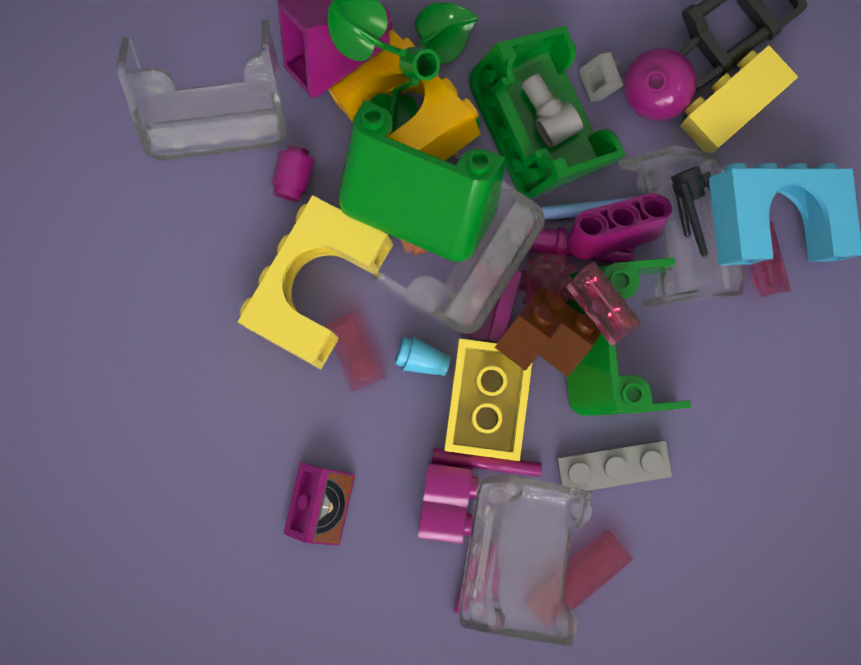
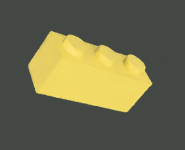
(737, 99)

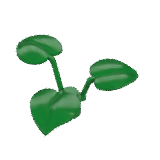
(443, 34)

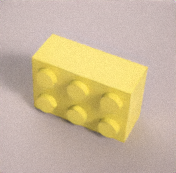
(487, 402)

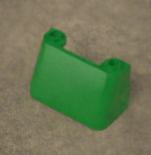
(512, 117)
(416, 194)

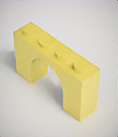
(317, 233)

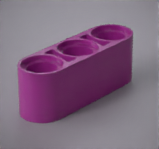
(619, 225)

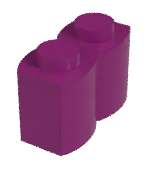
(446, 503)

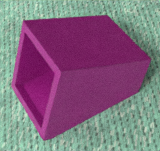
(309, 48)

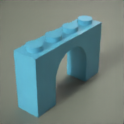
(821, 194)

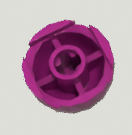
(660, 84)

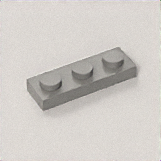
(615, 466)

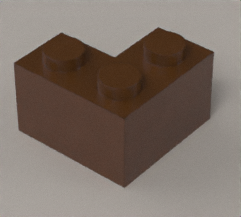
(549, 330)

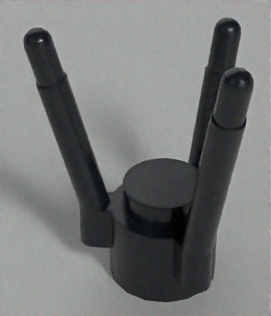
(688, 187)

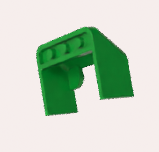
(595, 383)

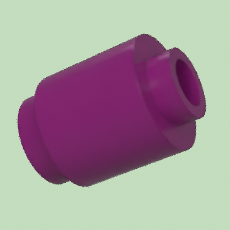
(292, 173)

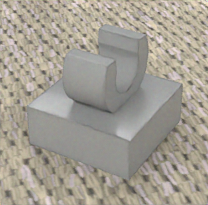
(601, 77)

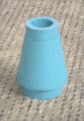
(421, 357)

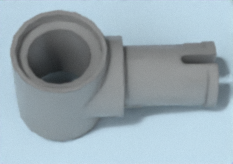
(554, 120)

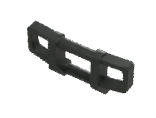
(723, 60)

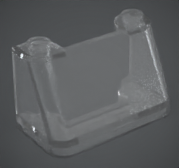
(521, 558)

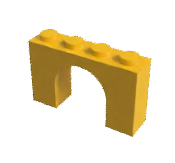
(439, 126)

